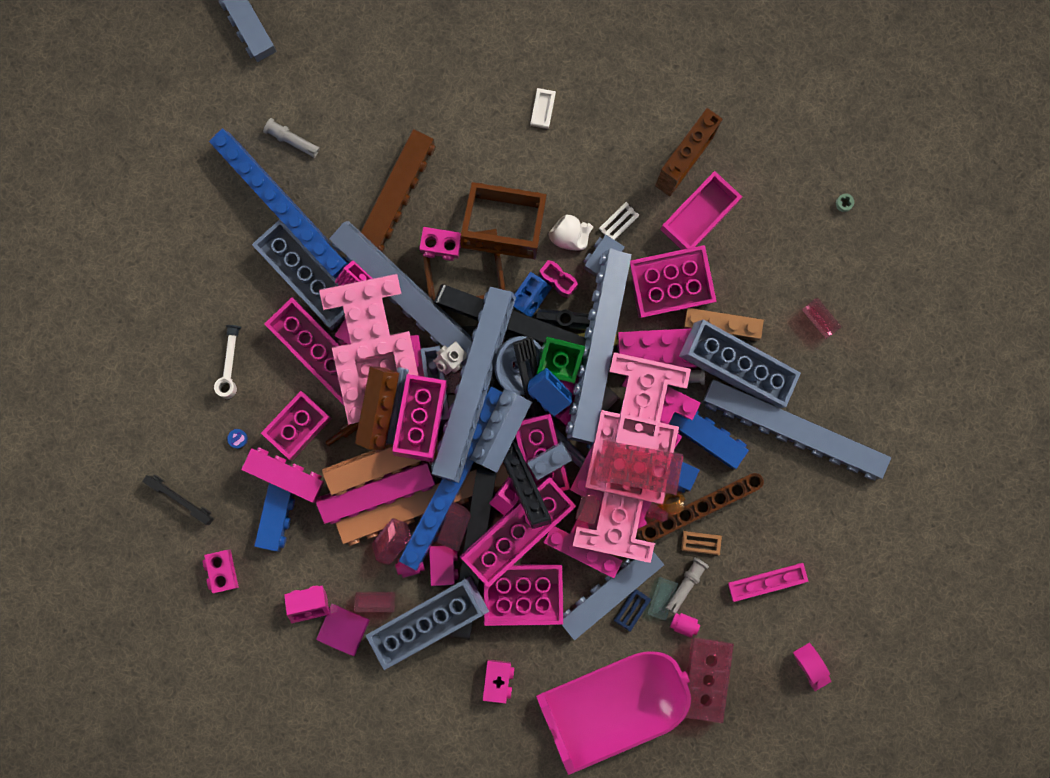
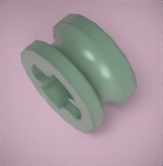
(839, 203)

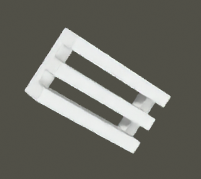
(625, 226)

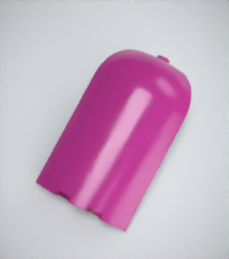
(616, 708)

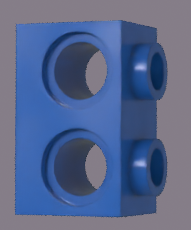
(531, 294)

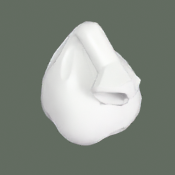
(570, 234)

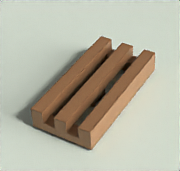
(685, 540)

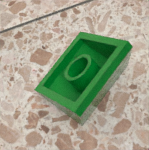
(561, 358)

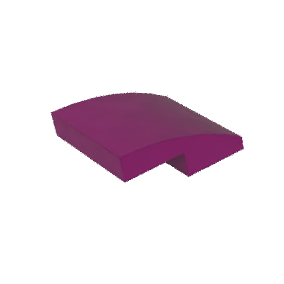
(343, 629)

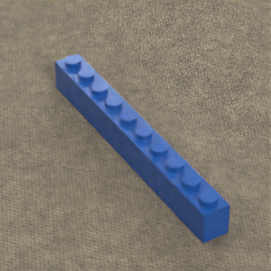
(279, 202)
(445, 495)

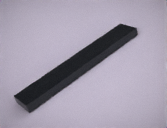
(526, 487)

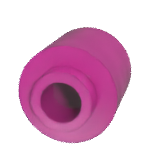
(407, 571)
(685, 625)

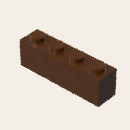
(377, 408)

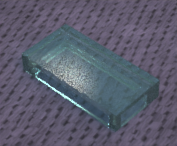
(662, 595)

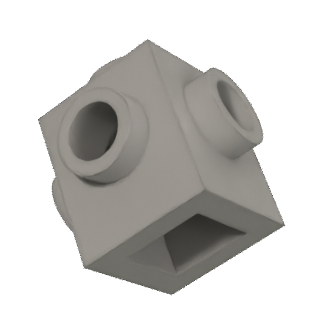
(450, 358)

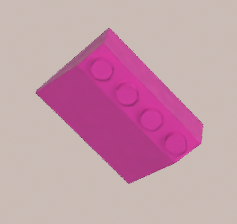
(672, 281)
(526, 596)

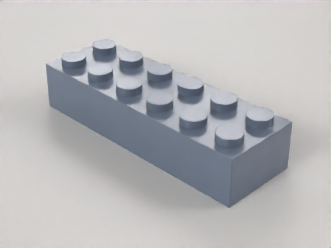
(299, 270)
(739, 364)
(427, 623)

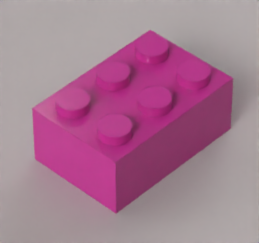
(296, 426)

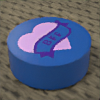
(237, 438)

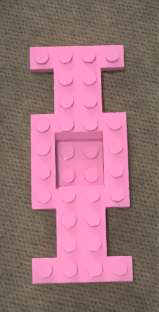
(369, 338)
(635, 426)

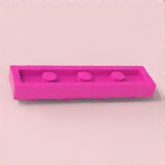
(768, 582)

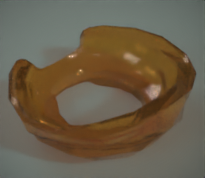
(674, 508)

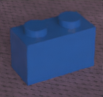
(549, 392)

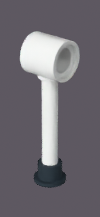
(232, 332)

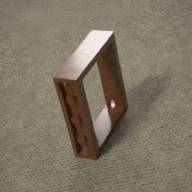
(688, 152)
(431, 243)
(501, 244)

